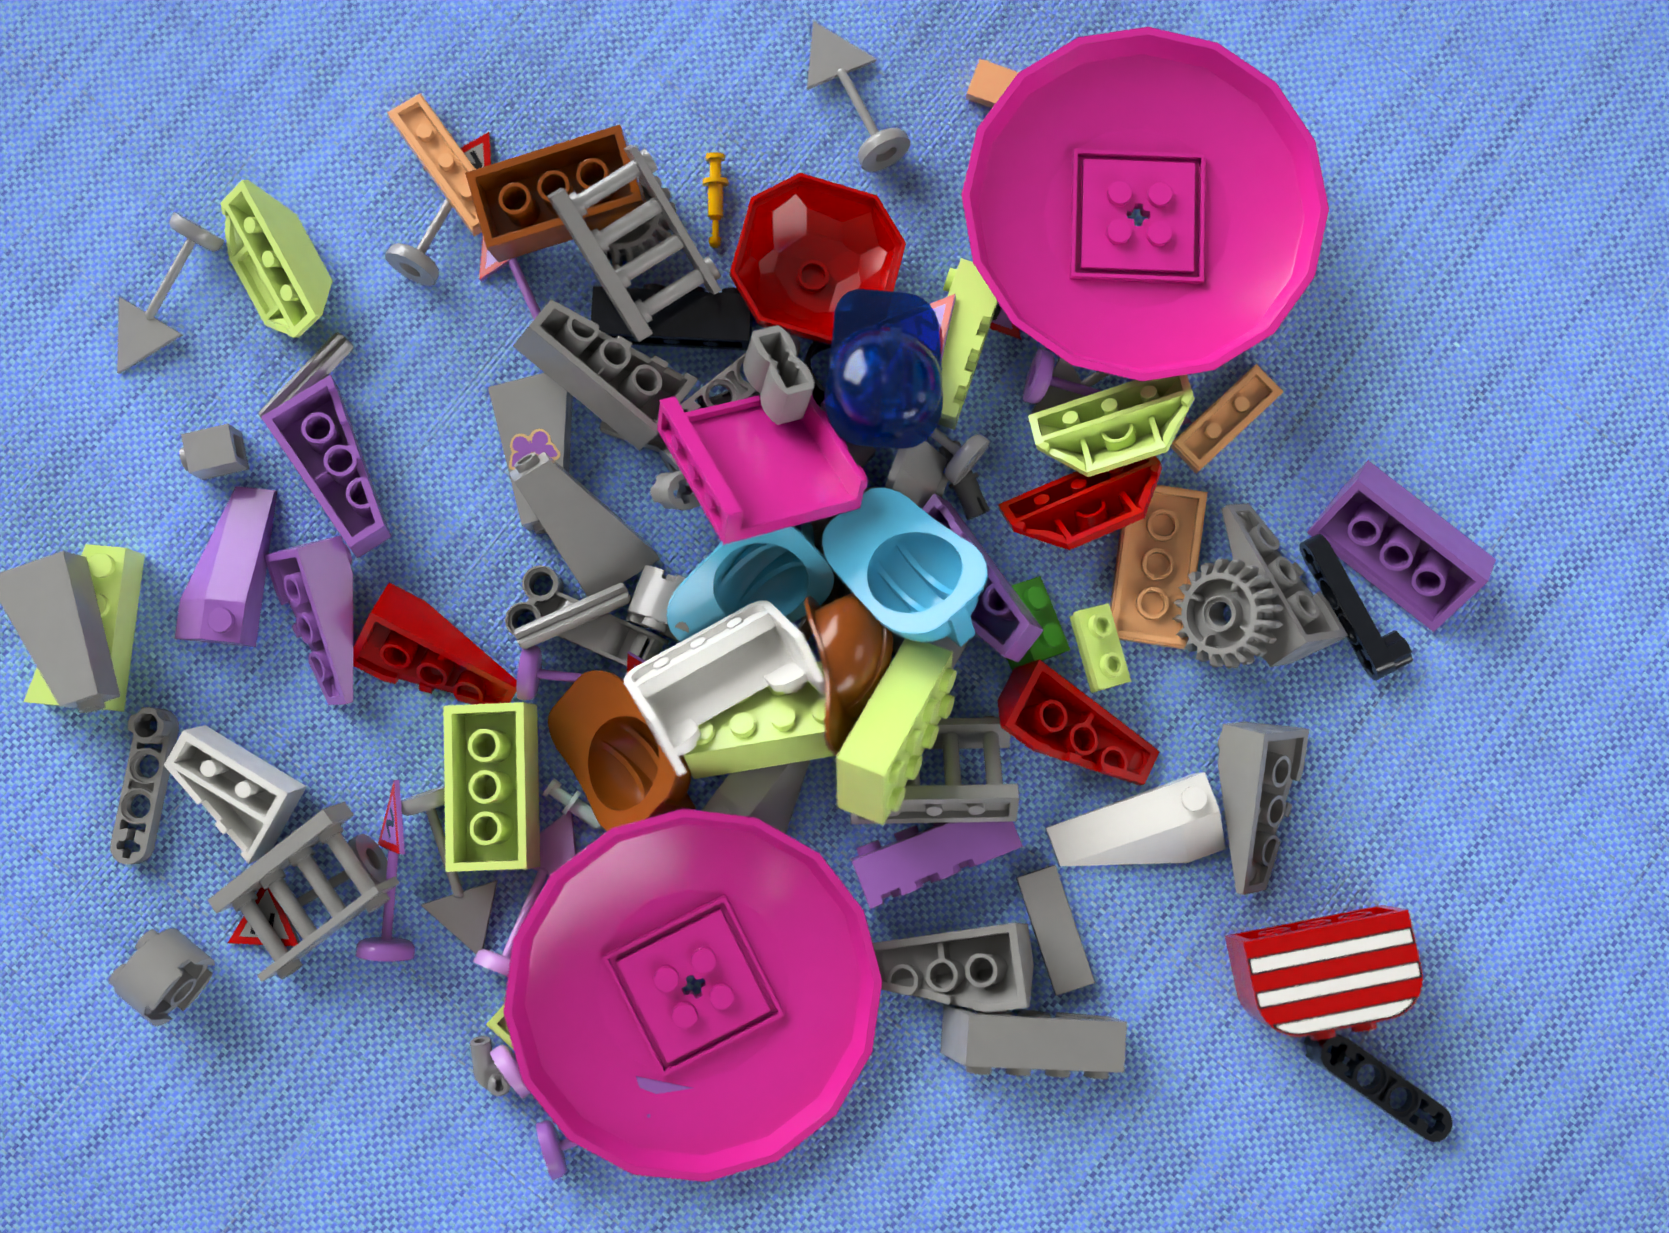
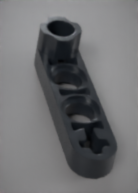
(1376, 653)
(1381, 1087)

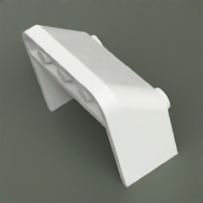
(717, 671)

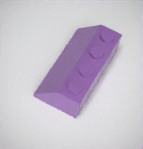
(1403, 546)

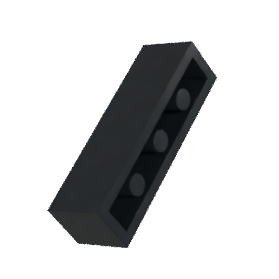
(689, 322)

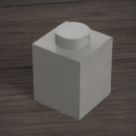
(213, 452)

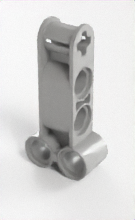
(604, 635)

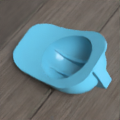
(768, 567)
(906, 567)

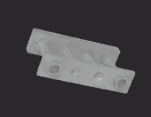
(595, 242)
(953, 800)
(269, 873)

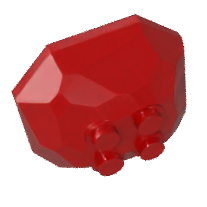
(809, 248)

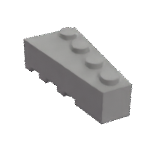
(1034, 1042)

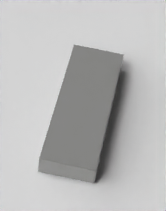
(1055, 930)

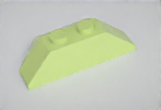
(274, 260)
(1114, 424)

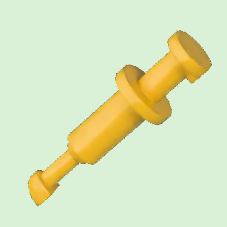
(715, 194)

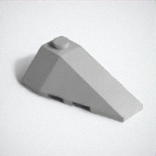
(918, 475)
(1255, 780)
(761, 793)
(965, 968)

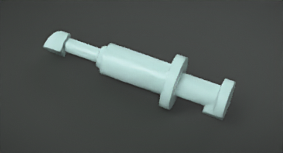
(572, 804)

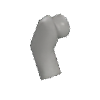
(485, 1069)

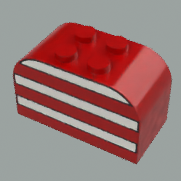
(1328, 971)

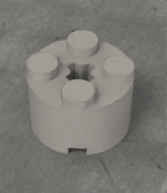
(651, 601)
(162, 975)

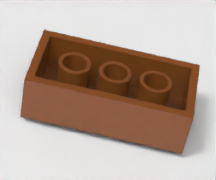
(514, 192)

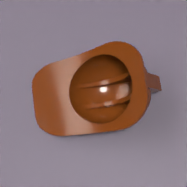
(854, 660)
(615, 752)

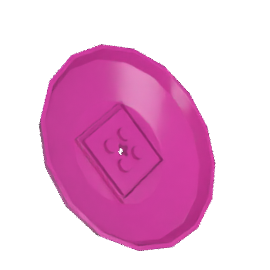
(1191, 145)
(763, 1042)

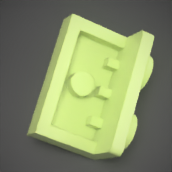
(1099, 647)

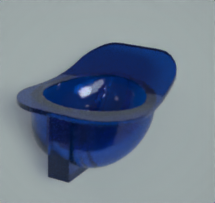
(884, 370)

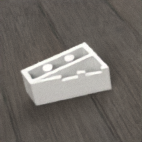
(236, 787)

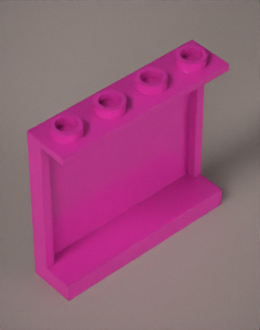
(761, 473)

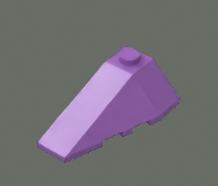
(229, 580)
(319, 589)

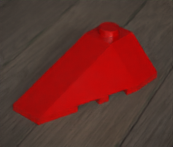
(418, 645)
(1069, 726)

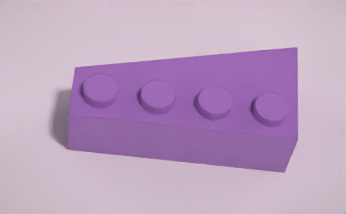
(326, 453)
(999, 613)
(929, 856)

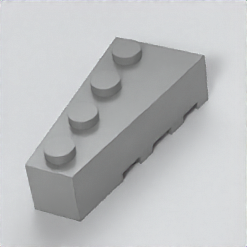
(603, 371)

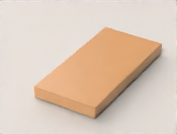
(1154, 563)

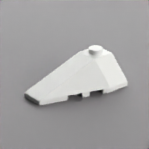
(1152, 827)

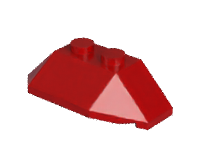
(1084, 507)

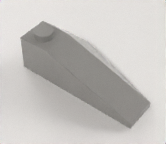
(1305, 617)

